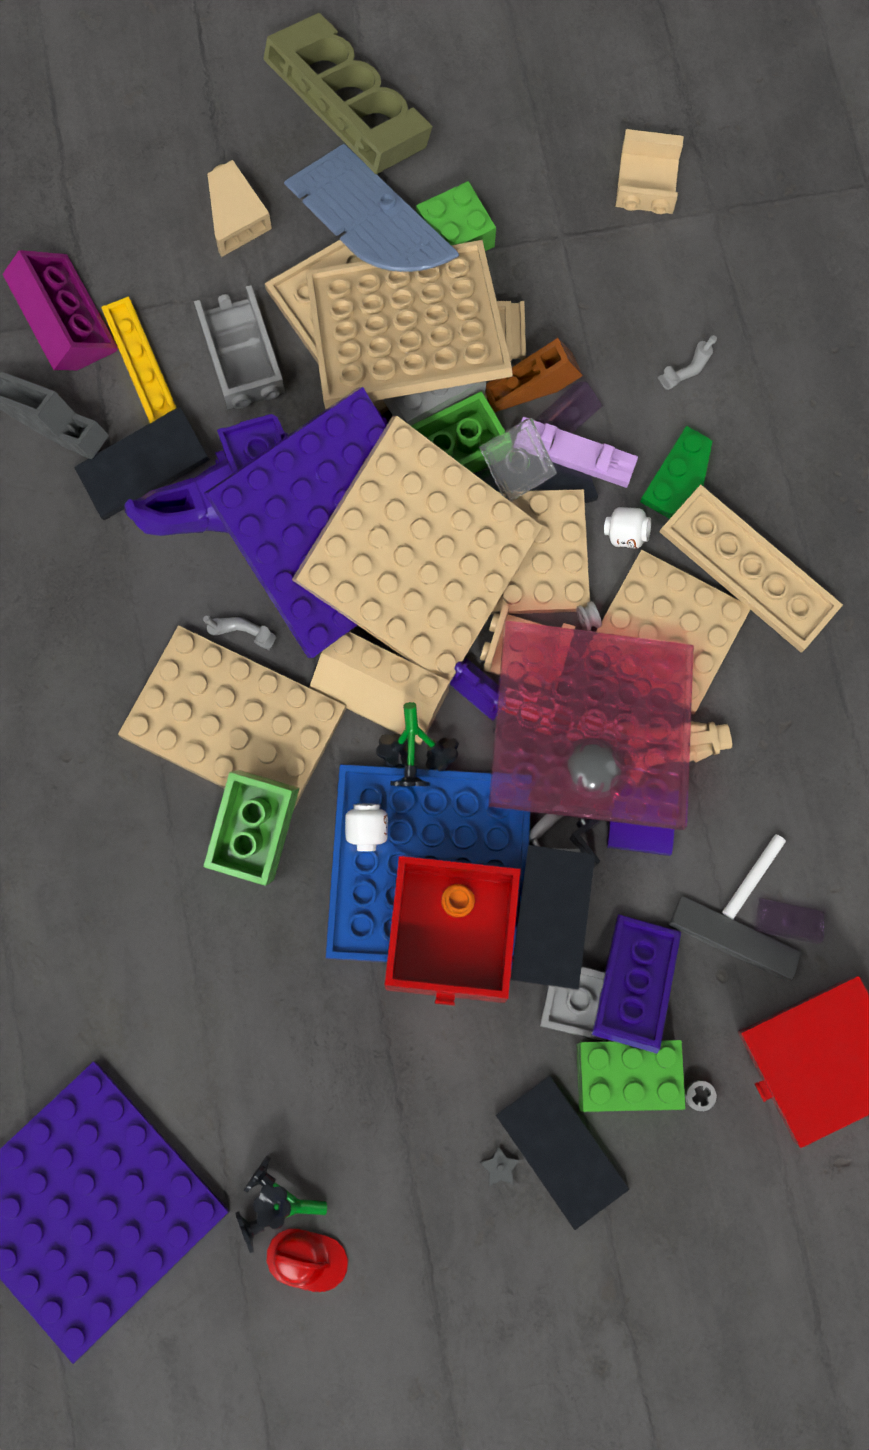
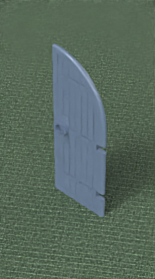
(375, 218)

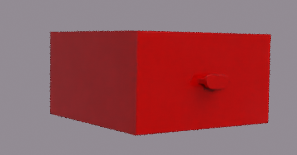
(448, 953)
(815, 1060)

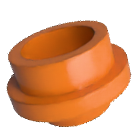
(458, 900)

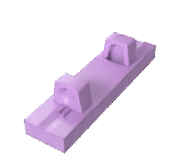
(583, 454)

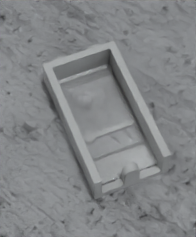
(241, 351)

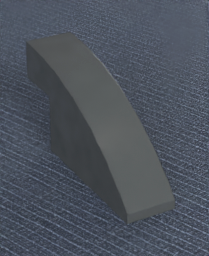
(50, 416)

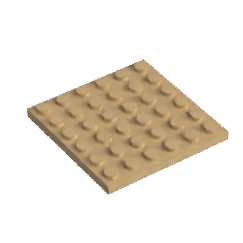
(407, 328)
(418, 550)

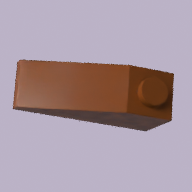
(535, 377)

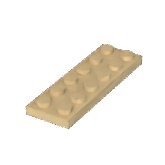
(751, 568)

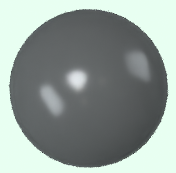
(594, 765)

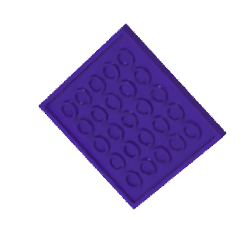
(284, 501)
(94, 1211)

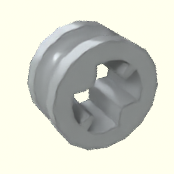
(588, 616)
(710, 1098)

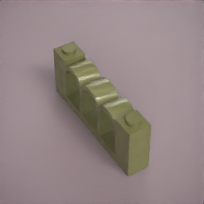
(315, 39)

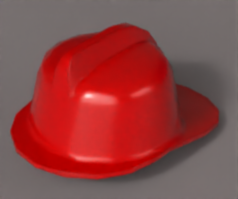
(307, 1260)

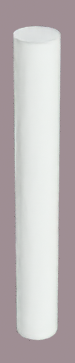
(754, 876)

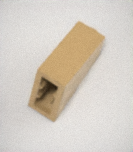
(235, 208)

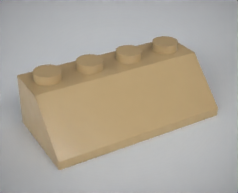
(378, 683)

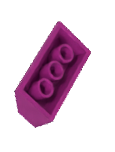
(58, 309)

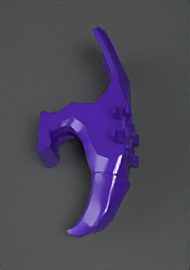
(182, 505)

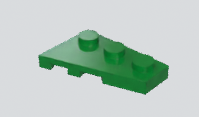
(679, 474)

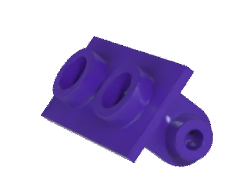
(476, 687)

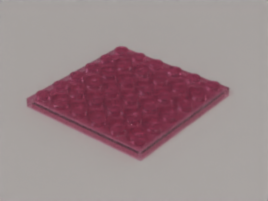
(593, 689)

